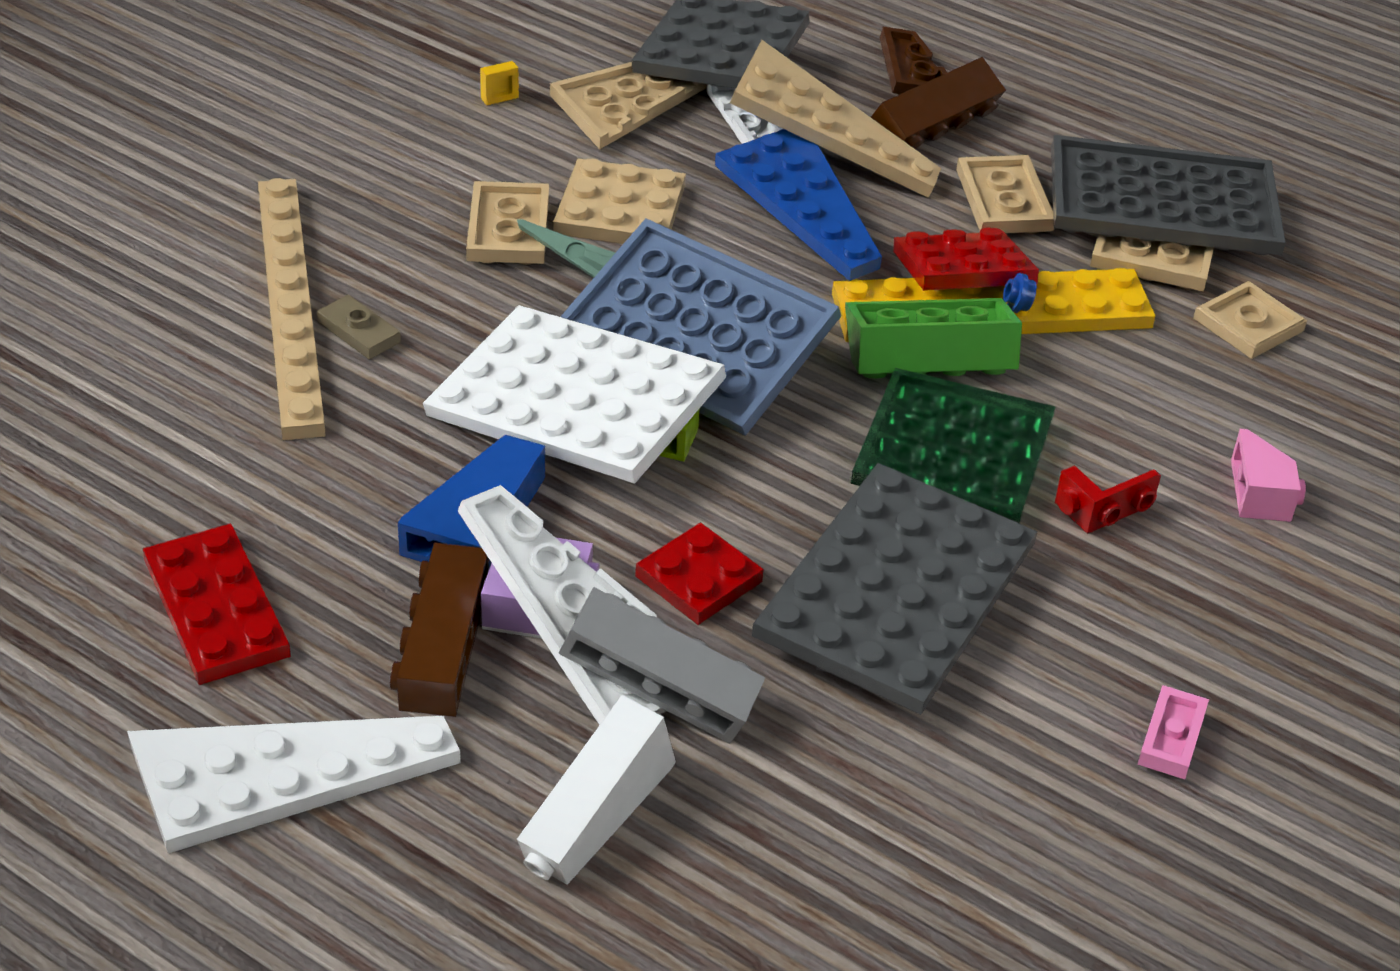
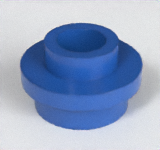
(1020, 293)

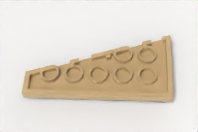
(618, 101)
(806, 107)

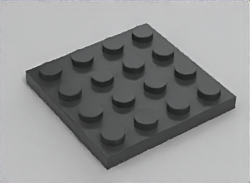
(716, 39)

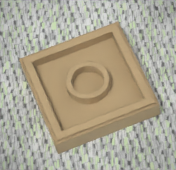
(1250, 319)

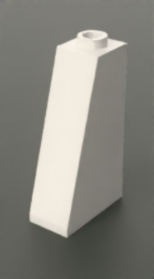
(598, 791)

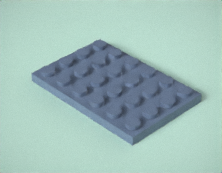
(712, 308)

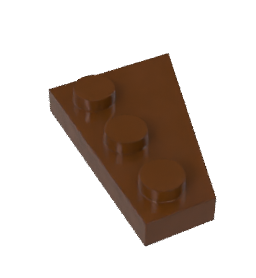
(907, 59)

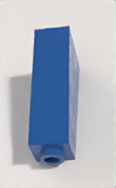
(508, 462)

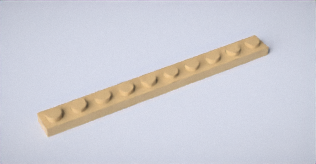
(290, 311)

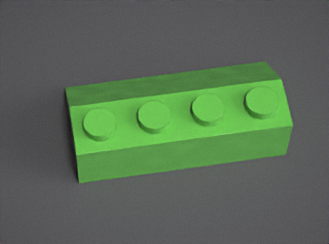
(933, 336)

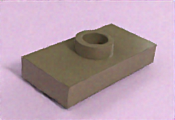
(359, 326)

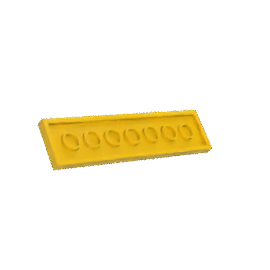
(1062, 301)

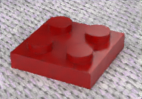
(699, 573)

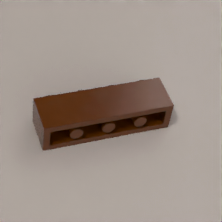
(941, 103)
(441, 631)

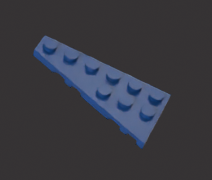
(804, 194)

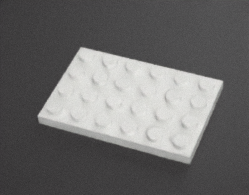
(577, 392)

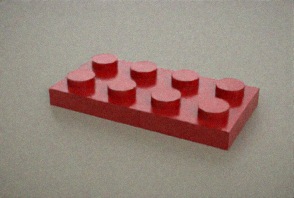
(216, 604)

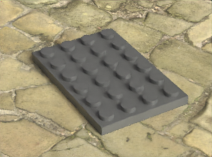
(1165, 195)
(896, 587)

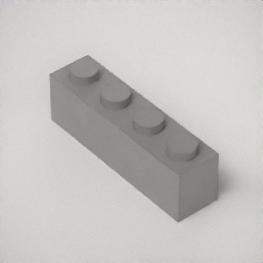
(662, 665)

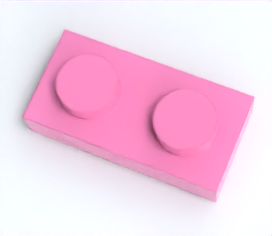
(1173, 732)

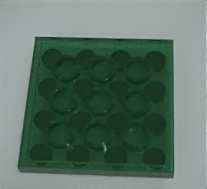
(958, 440)

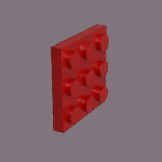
(962, 259)

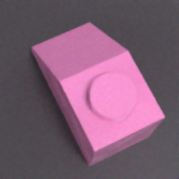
(1265, 479)

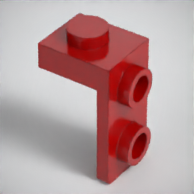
(1097, 508)

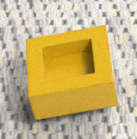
(499, 82)

